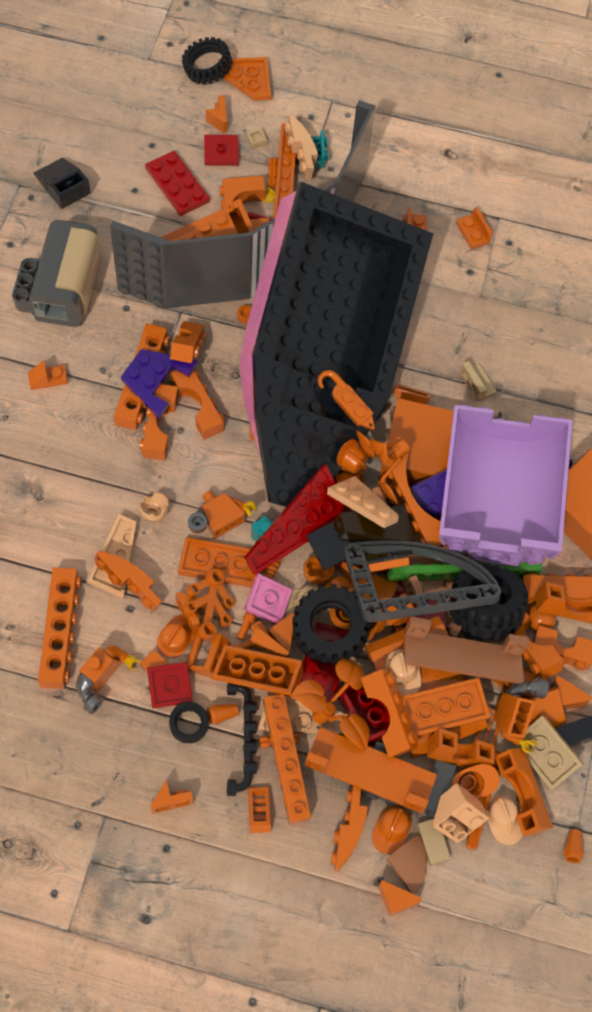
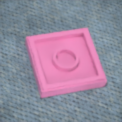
(268, 599)

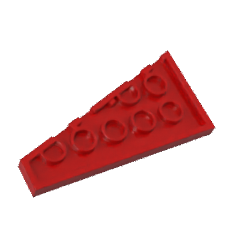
(304, 515)

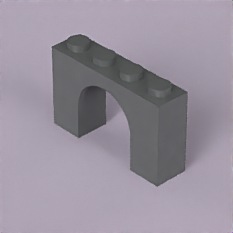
(443, 782)

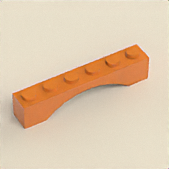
(422, 522)

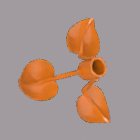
(382, 451)
(311, 696)

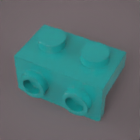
(320, 144)

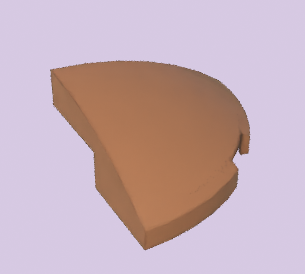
(410, 863)

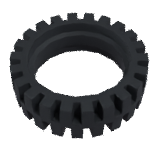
(203, 47)

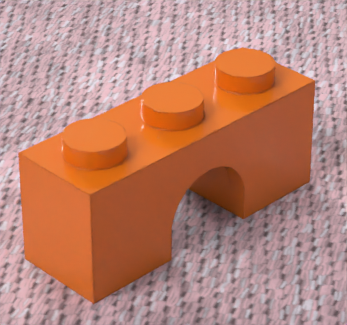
(188, 342)
(578, 656)
(444, 747)

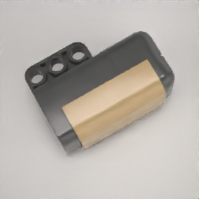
(63, 277)

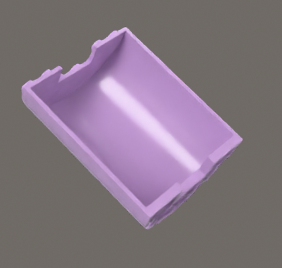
(505, 487)

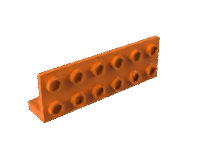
(371, 770)

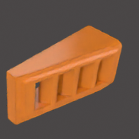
(266, 643)
(259, 823)

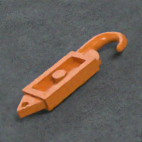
(349, 400)

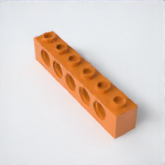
(132, 417)
(60, 579)
(286, 759)

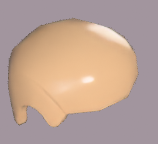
(154, 507)

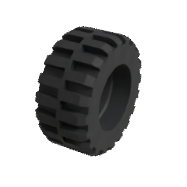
(490, 620)
(323, 650)

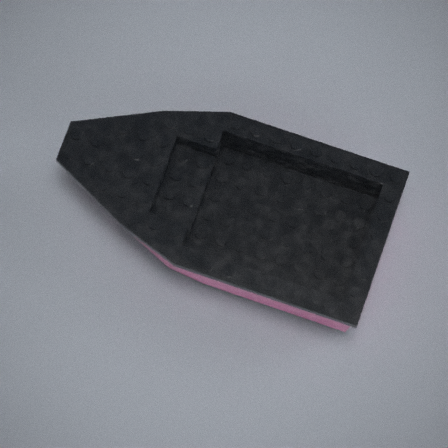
(327, 299)

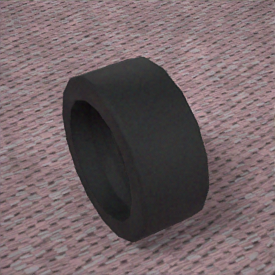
(184, 707)

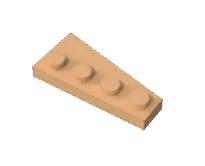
(364, 501)
(119, 544)
(302, 719)

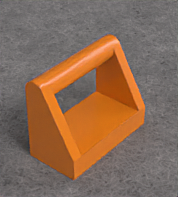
(218, 642)

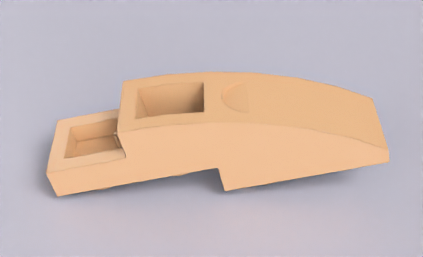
(303, 145)

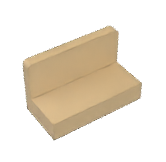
(477, 381)

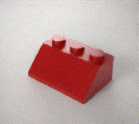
(370, 709)

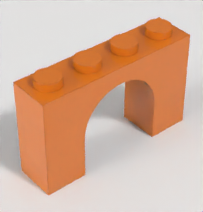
(247, 190)

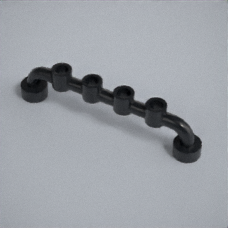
(249, 746)

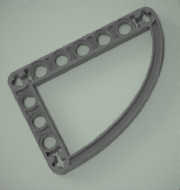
(375, 605)

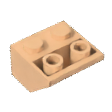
(459, 813)

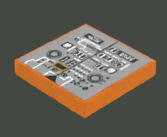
(387, 562)

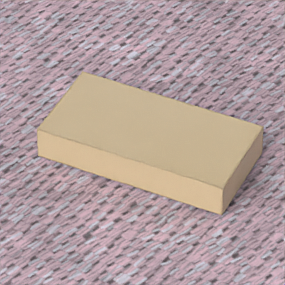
(433, 842)

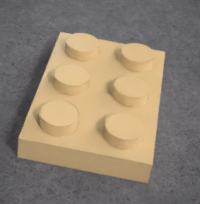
(552, 756)

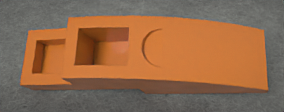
(124, 572)
(349, 834)

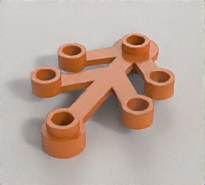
(211, 602)

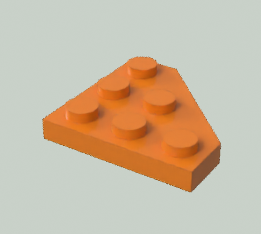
(250, 77)

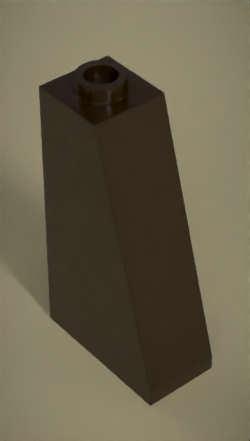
(359, 528)

